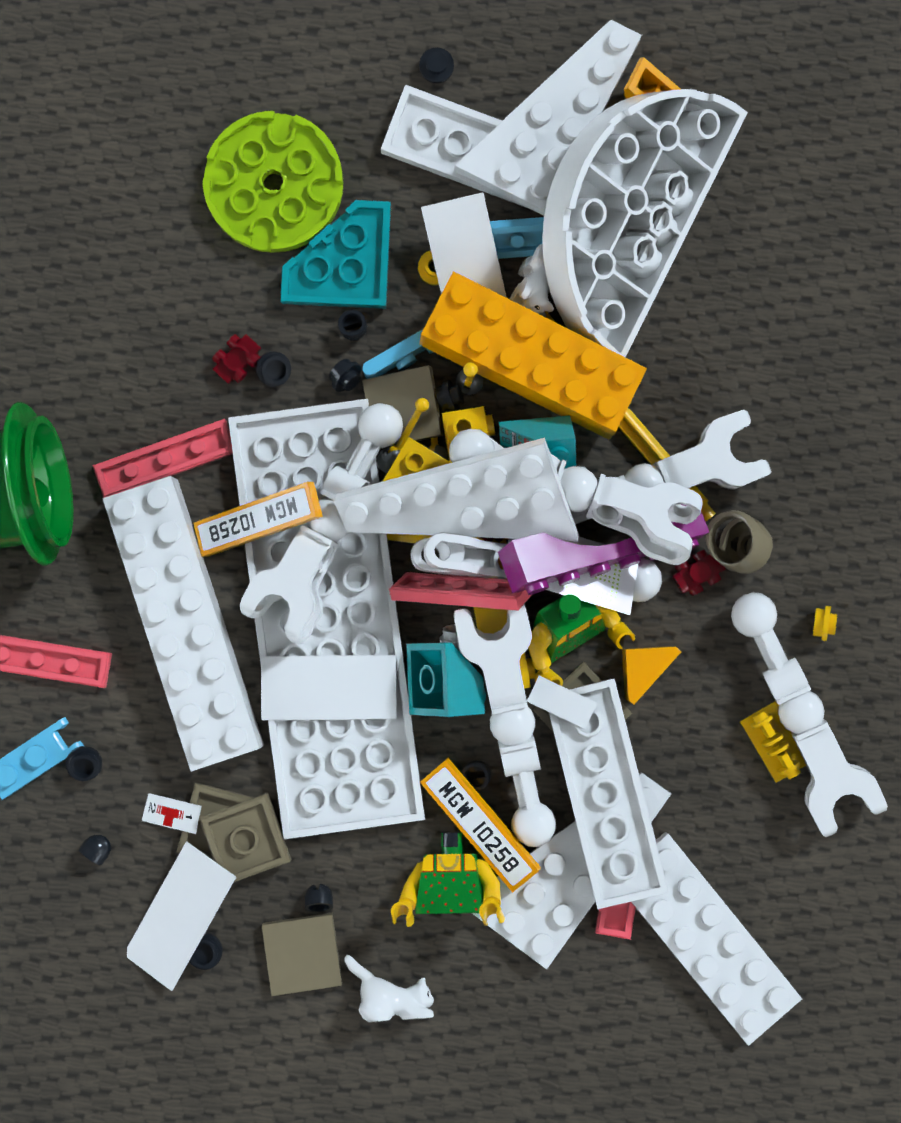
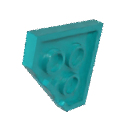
(344, 261)

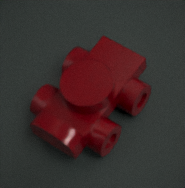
(242, 353)
(691, 576)

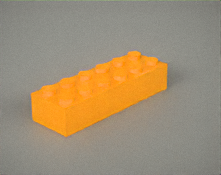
(532, 355)

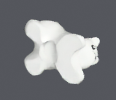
(534, 288)
(383, 999)

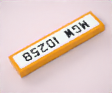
(258, 519)
(480, 825)

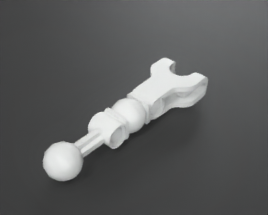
(703, 463)
(615, 502)
(314, 547)
(479, 558)
(803, 716)
(511, 718)

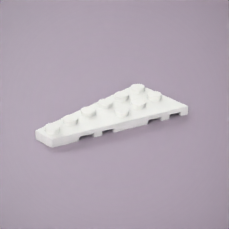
(532, 140)
(483, 496)
(557, 897)

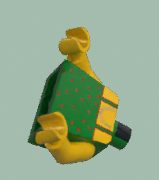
(568, 625)
(450, 885)

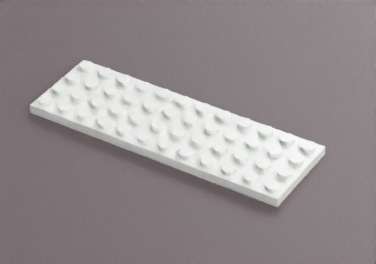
(329, 770)

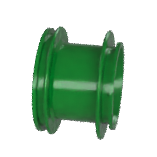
(34, 486)

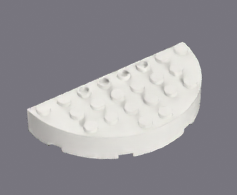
(628, 204)

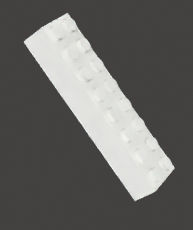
(183, 622)

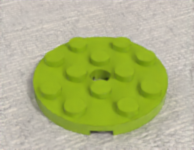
(266, 146)

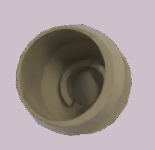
(746, 528)

